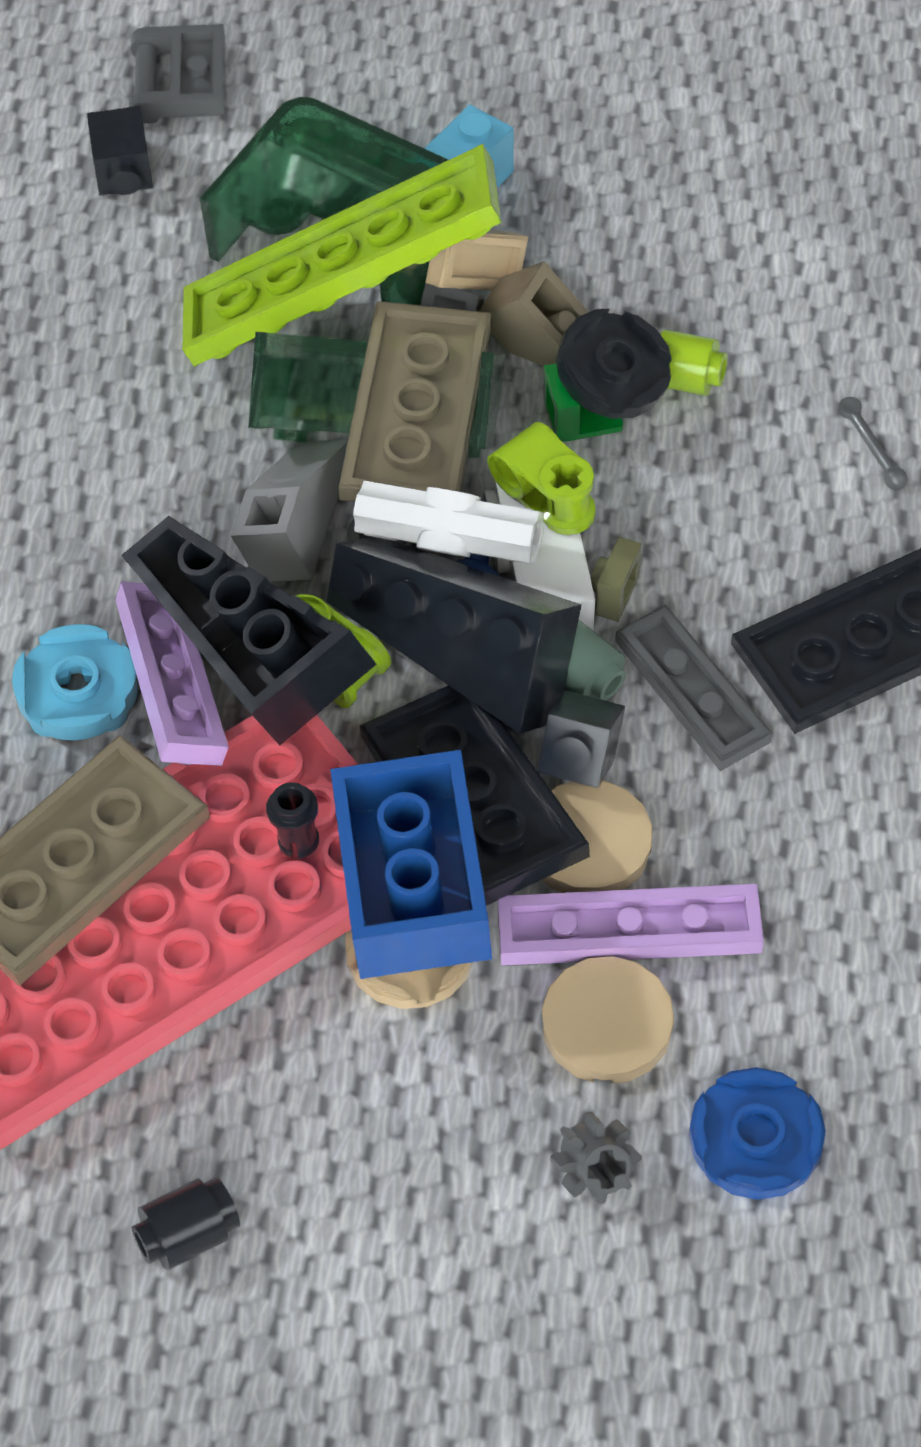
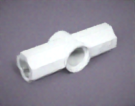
(448, 522)

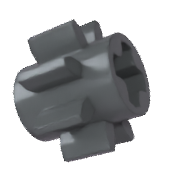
(595, 1158)

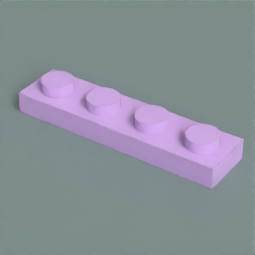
(171, 681)
(630, 924)

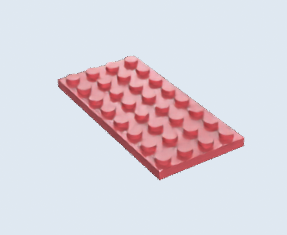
(186, 936)

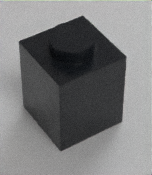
(119, 151)
(581, 739)

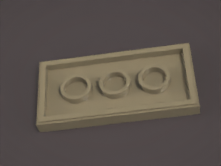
(416, 399)
(86, 851)

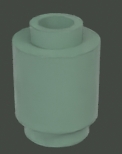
(594, 665)

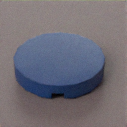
(750, 1154)

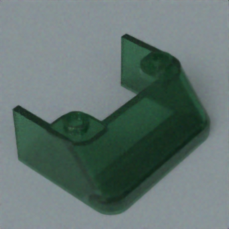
(314, 164)
(315, 385)

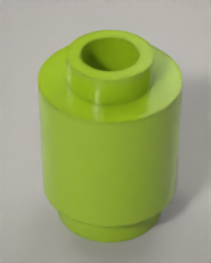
(695, 362)

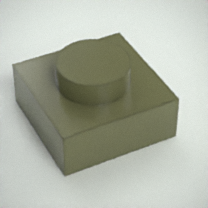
(616, 578)

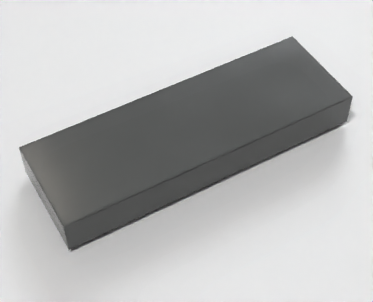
(693, 687)

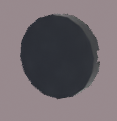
(614, 364)

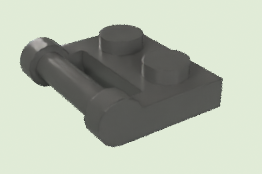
(195, 71)

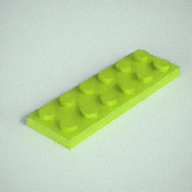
(340, 255)

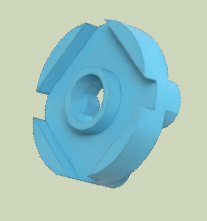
(81, 712)

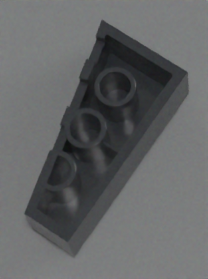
(465, 626)
(258, 638)

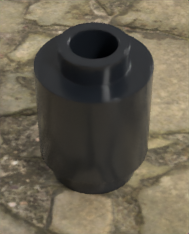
(185, 1222)

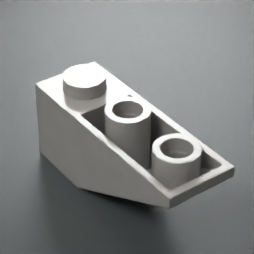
(290, 511)

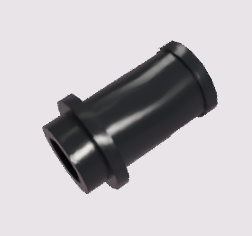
(293, 813)

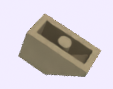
(532, 313)

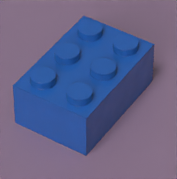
(410, 864)

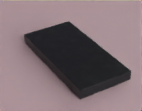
(839, 644)
(514, 814)

